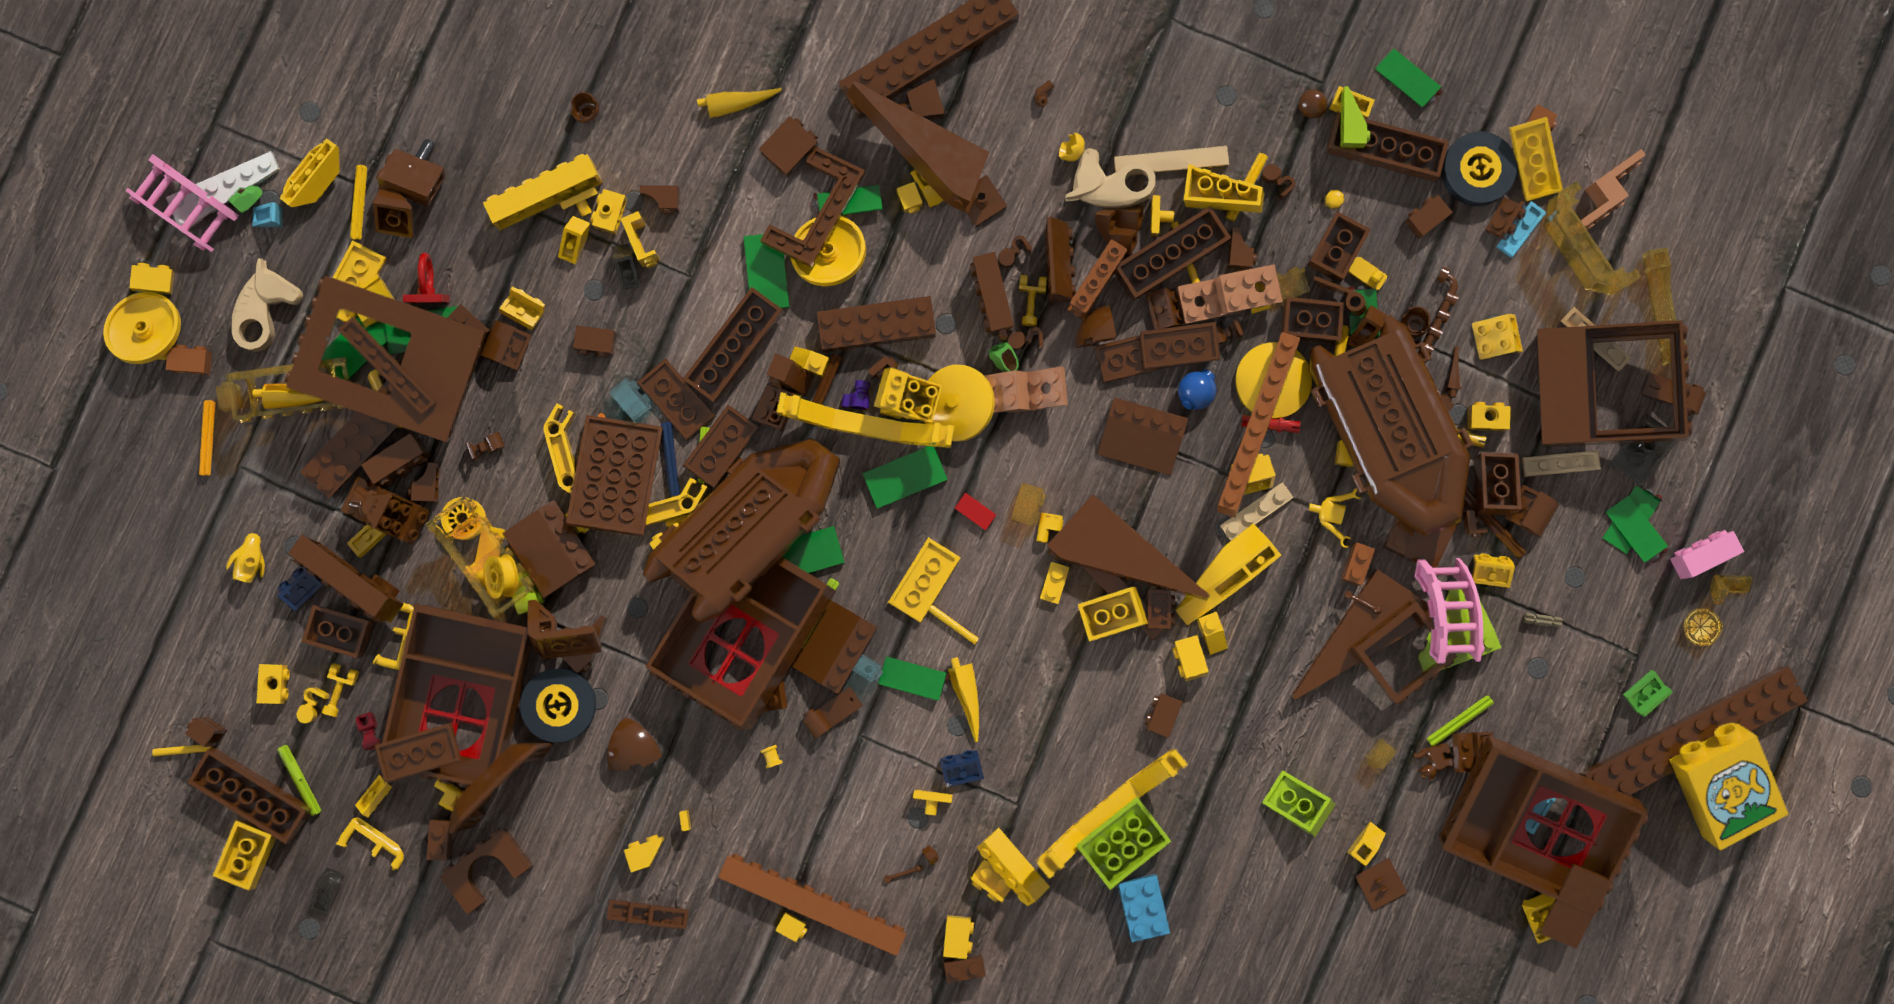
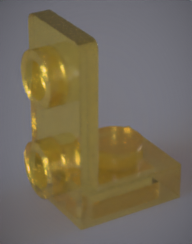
(1725, 584)

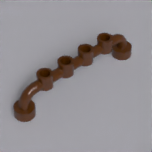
(1443, 315)

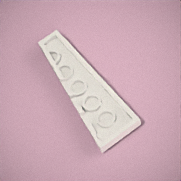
(225, 184)

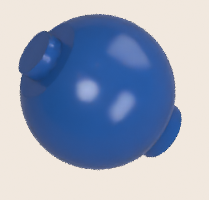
(1197, 390)

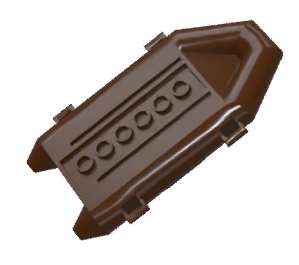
(1396, 427)
(745, 524)

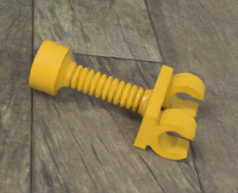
(1029, 319)
(334, 670)

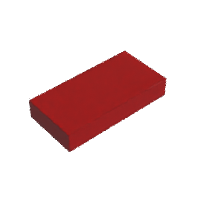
(975, 511)

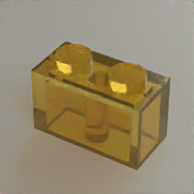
(1027, 505)

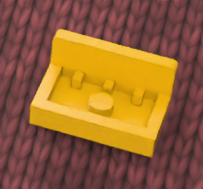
(522, 308)

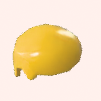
(1072, 149)

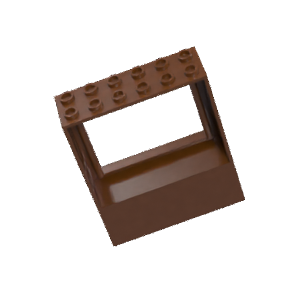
(1570, 387)

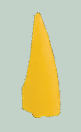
(730, 102)
(281, 397)
(965, 687)

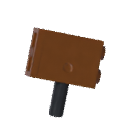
(412, 174)

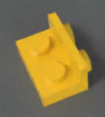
(1493, 570)
(992, 882)

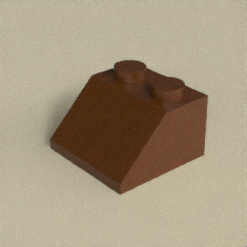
(392, 214)

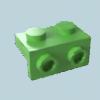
(1647, 694)

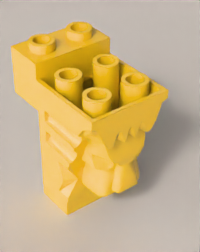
(907, 396)

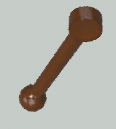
(1348, 594)
(888, 878)

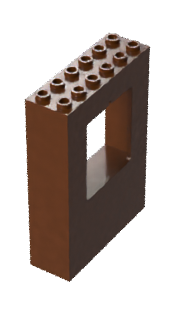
(437, 357)

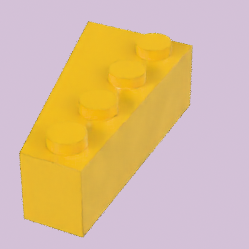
(1221, 192)

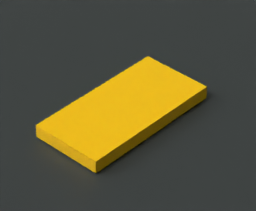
(1535, 159)
(357, 268)
(924, 580)

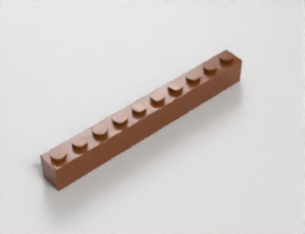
(1258, 425)
(813, 905)

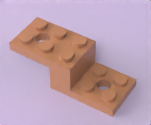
(1608, 192)
(1229, 294)
(1025, 390)

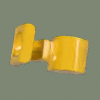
(308, 713)

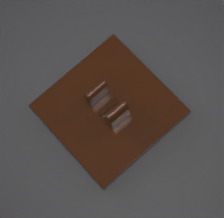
(1380, 884)

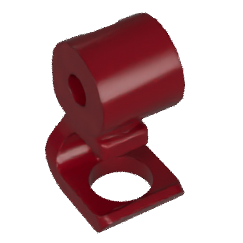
(366, 724)

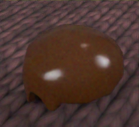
(1312, 103)
(584, 107)
(1417, 321)

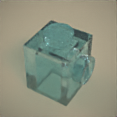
(868, 669)

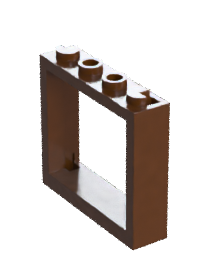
(1379, 632)

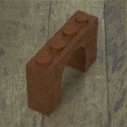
(459, 877)

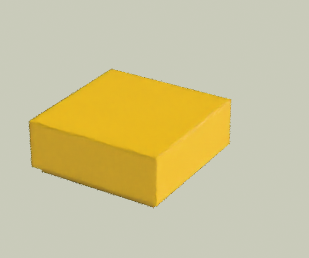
(685, 820)

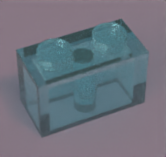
(631, 400)

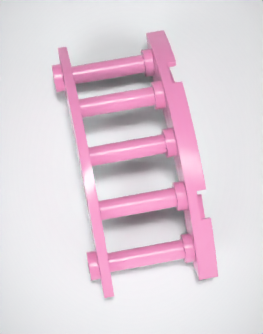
(186, 188)
(1437, 608)

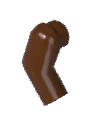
(1041, 93)

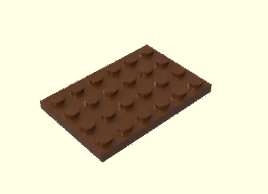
(614, 476)

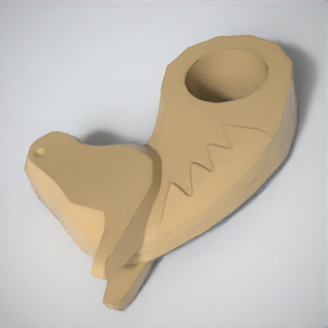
(1108, 191)
(254, 304)

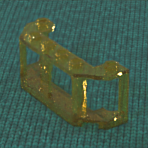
(1580, 248)
(250, 376)
(470, 571)

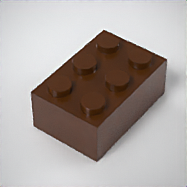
(1338, 247)
(1313, 319)
(396, 461)
(1497, 484)
(337, 631)

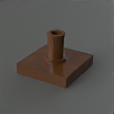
(985, 202)

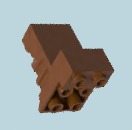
(385, 510)

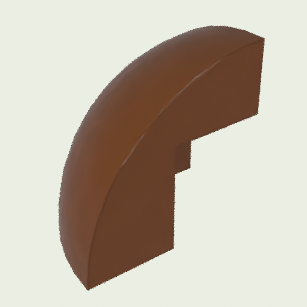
(1120, 225)
(1096, 327)
(631, 746)

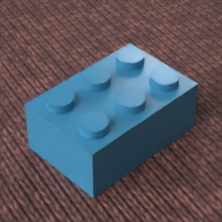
(1143, 907)

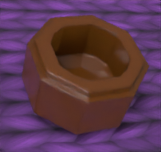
(930, 854)

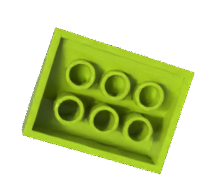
(1123, 843)

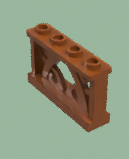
(1097, 279)

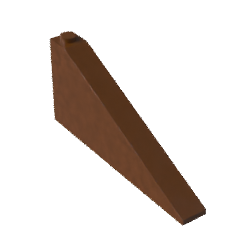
(939, 156)
(1107, 544)
(1357, 622)

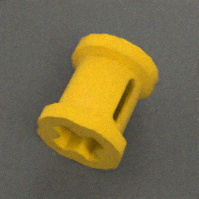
(771, 756)

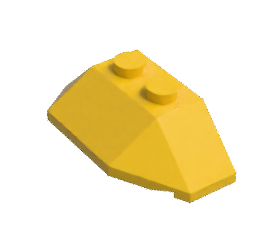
(312, 175)

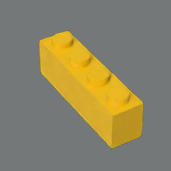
(1013, 867)

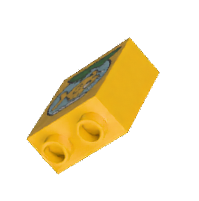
(1728, 785)

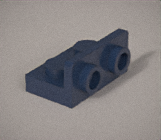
(298, 588)
(961, 768)

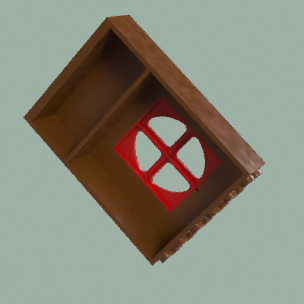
(785, 609)
(464, 652)
(1500, 798)

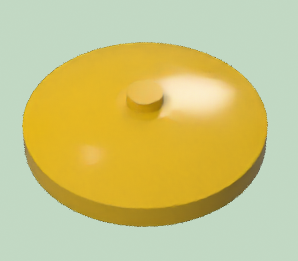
(839, 257)
(142, 327)
(1252, 372)
(964, 401)

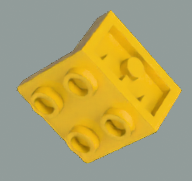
(1497, 336)

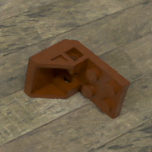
(555, 643)

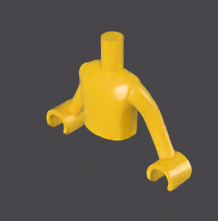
(1333, 513)

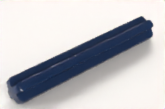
(670, 459)

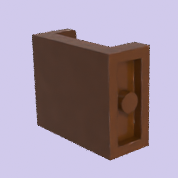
(788, 145)

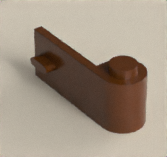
(1355, 301)
(1662, 390)
(831, 712)

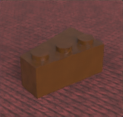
(788, 374)

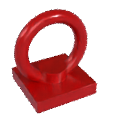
(426, 292)

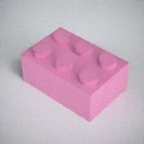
(1706, 554)

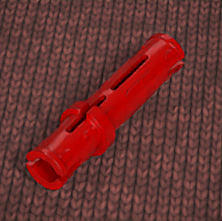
(1277, 424)

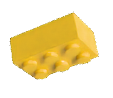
(1112, 614)
(244, 855)

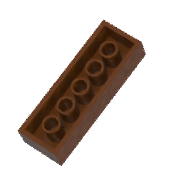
(1393, 149)
(1171, 254)
(876, 324)
(733, 345)
(345, 579)
(250, 795)

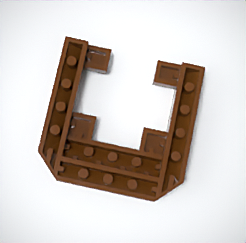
(468, 805)

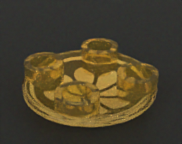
(1702, 626)

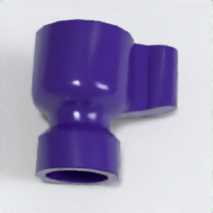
(859, 399)

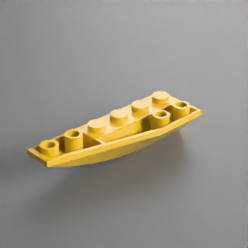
(1229, 571)

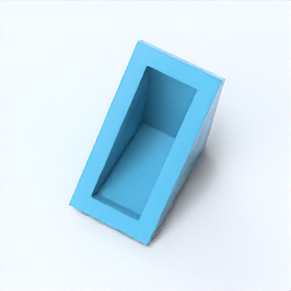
(268, 215)

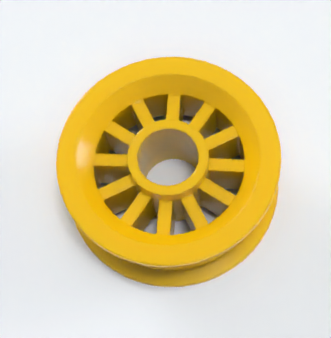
(447, 526)
(500, 576)

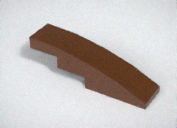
(647, 914)

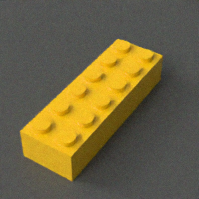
(542, 192)

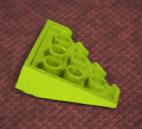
(1455, 616)

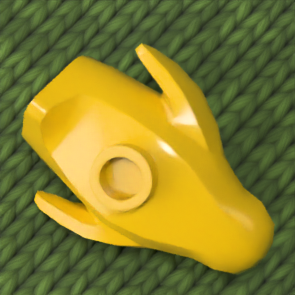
(247, 559)

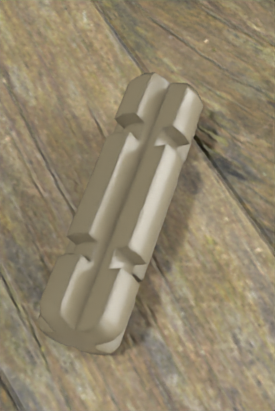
(1543, 620)

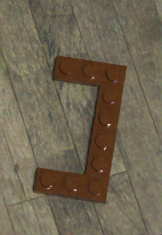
(807, 250)

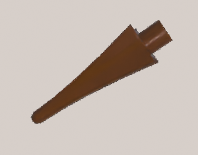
(1453, 382)

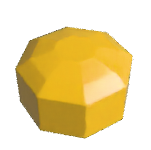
(1334, 199)

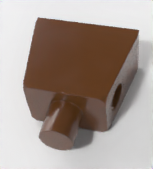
(925, 101)

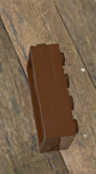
(993, 296)

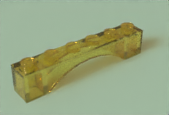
(1658, 277)

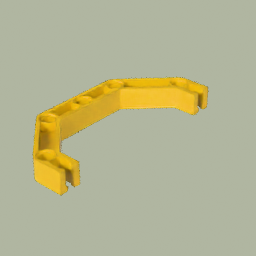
(865, 425)
(565, 467)
(1136, 786)

